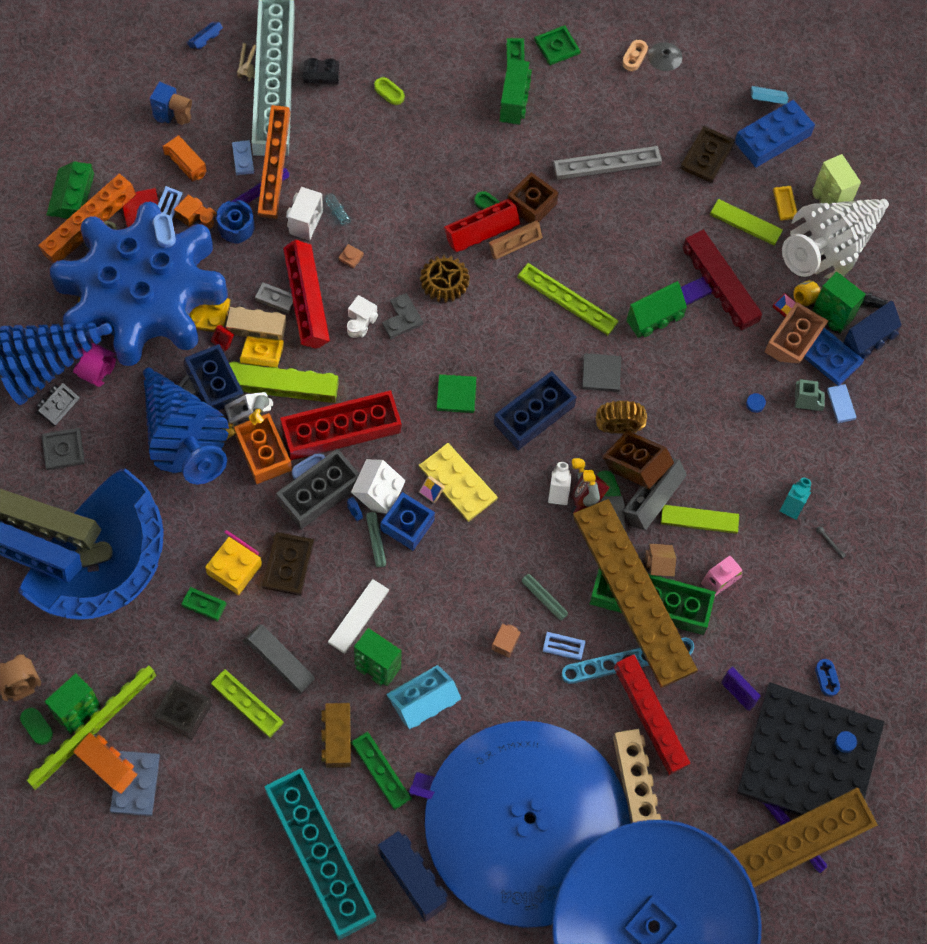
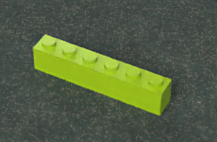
(286, 382)

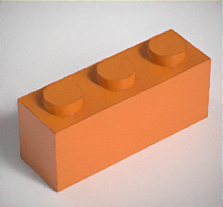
(106, 762)

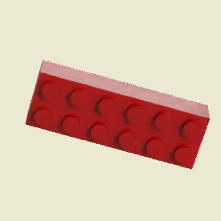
(340, 425)

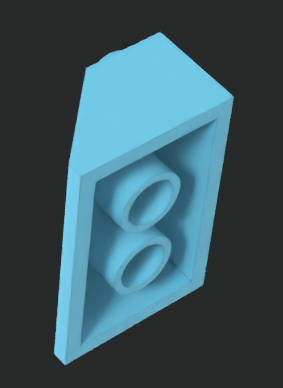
(424, 696)

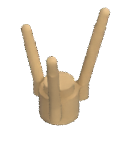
(246, 69)

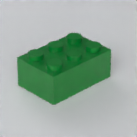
(515, 91)
(838, 302)
(377, 657)
(73, 703)

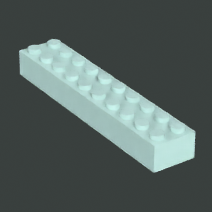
(272, 67)

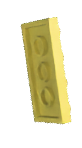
(461, 483)

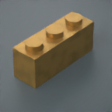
(336, 735)

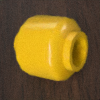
(806, 293)

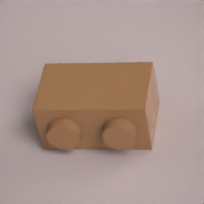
(660, 559)

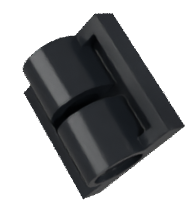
(321, 69)

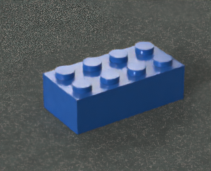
(774, 133)

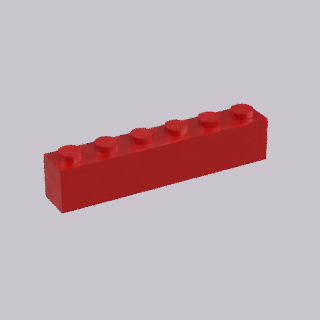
(306, 294)
(651, 714)

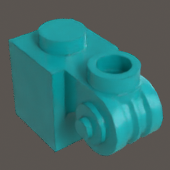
(796, 498)

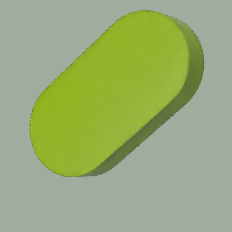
(389, 91)

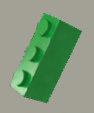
(70, 189)
(657, 310)

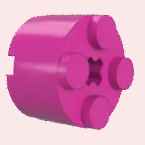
(95, 365)

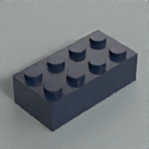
(534, 410)
(412, 875)

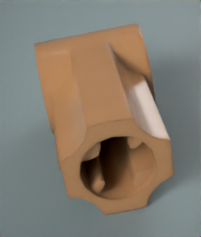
(181, 107)

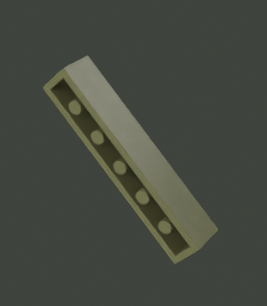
(48, 520)

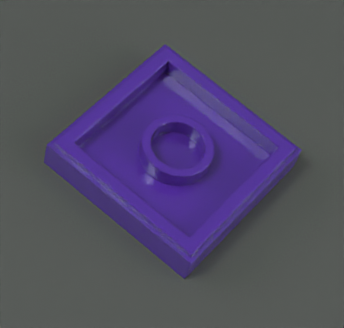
(740, 689)

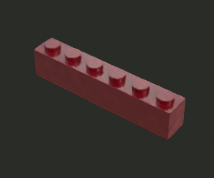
(722, 280)

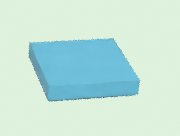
(769, 95)

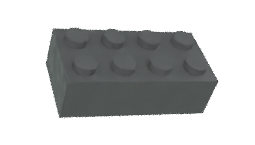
(318, 489)

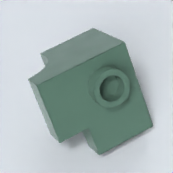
(808, 395)

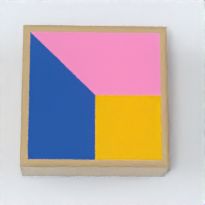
(431, 489)

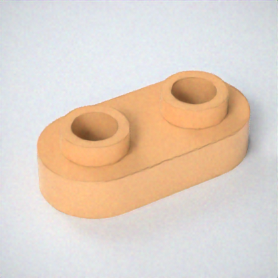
(635, 56)

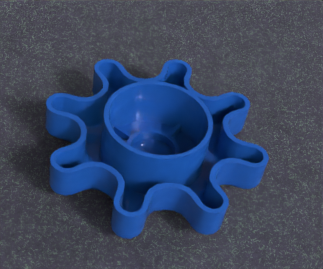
(139, 284)

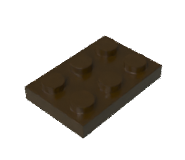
(707, 154)
(288, 563)

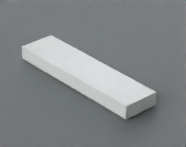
(358, 616)

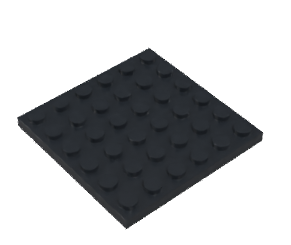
(796, 756)

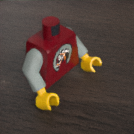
(589, 488)

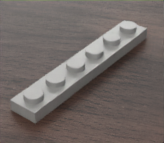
(607, 162)

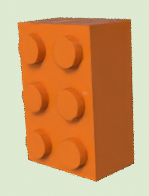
(263, 449)

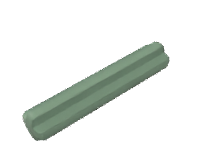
(376, 540)
(544, 597)

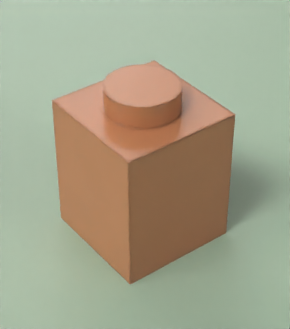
(506, 640)

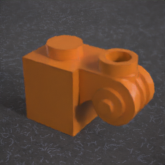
(191, 209)

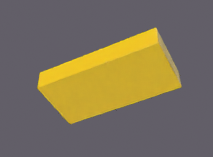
(785, 202)

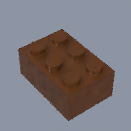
(638, 459)

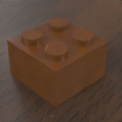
(533, 198)

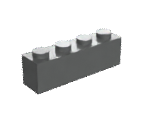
(649, 502)

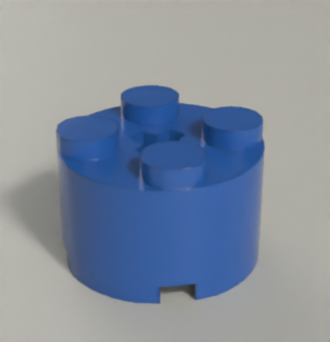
(235, 221)

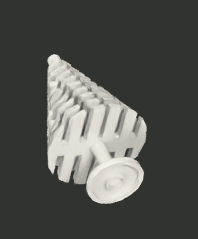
(838, 233)

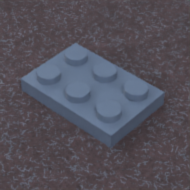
(140, 794)

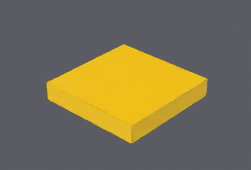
(262, 351)

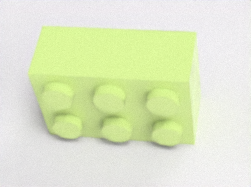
(836, 181)

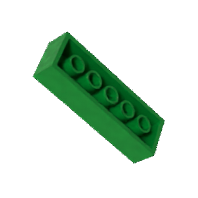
(685, 603)

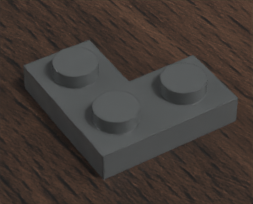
(406, 318)

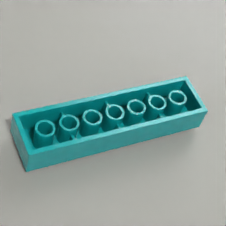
(320, 854)

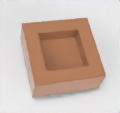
(351, 256)

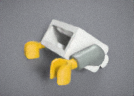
(247, 407)

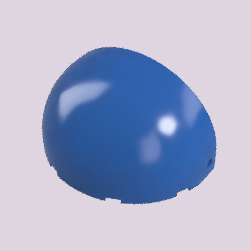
(135, 533)

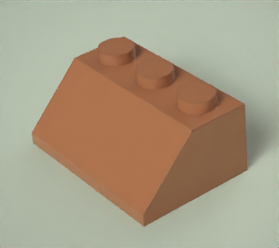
(795, 335)

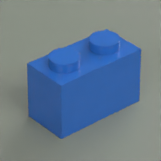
(160, 102)

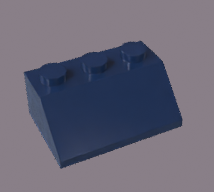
(874, 331)
(213, 377)

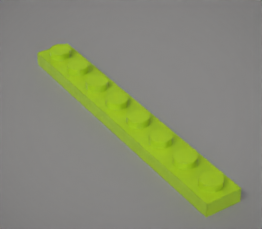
(98, 720)

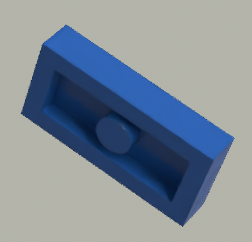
(209, 32)

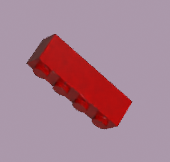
(482, 225)

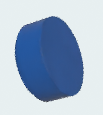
(755, 402)
(845, 742)

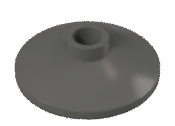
(662, 61)

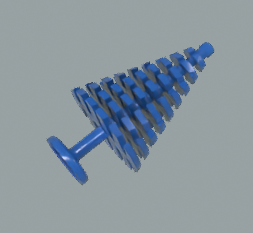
(36, 354)
(183, 430)

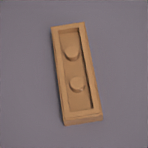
(515, 240)

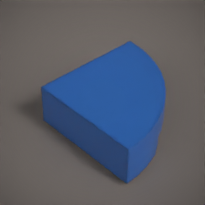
(354, 509)

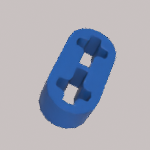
(832, 677)

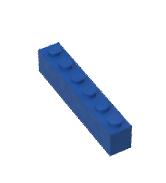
(38, 553)

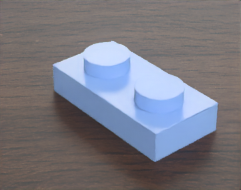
(243, 157)

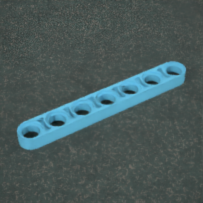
(600, 671)

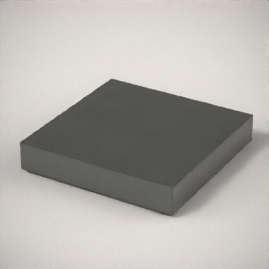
(601, 372)
(63, 449)

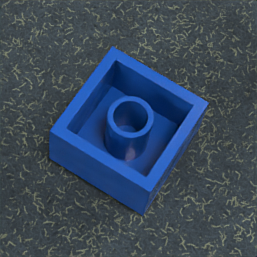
(407, 521)

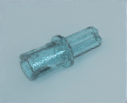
(337, 209)

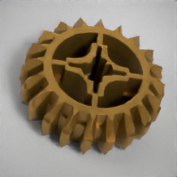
(433, 285)
(621, 417)

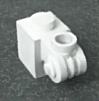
(363, 314)
(560, 484)

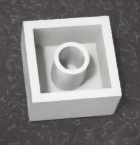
(304, 213)
(378, 486)

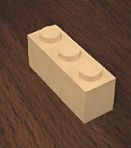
(256, 323)

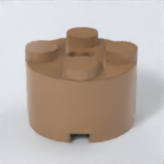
(18, 678)

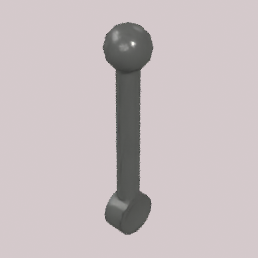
(820, 530)

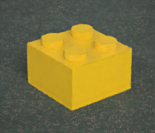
(233, 566)

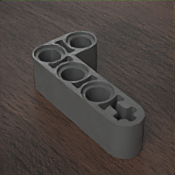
(279, 658)

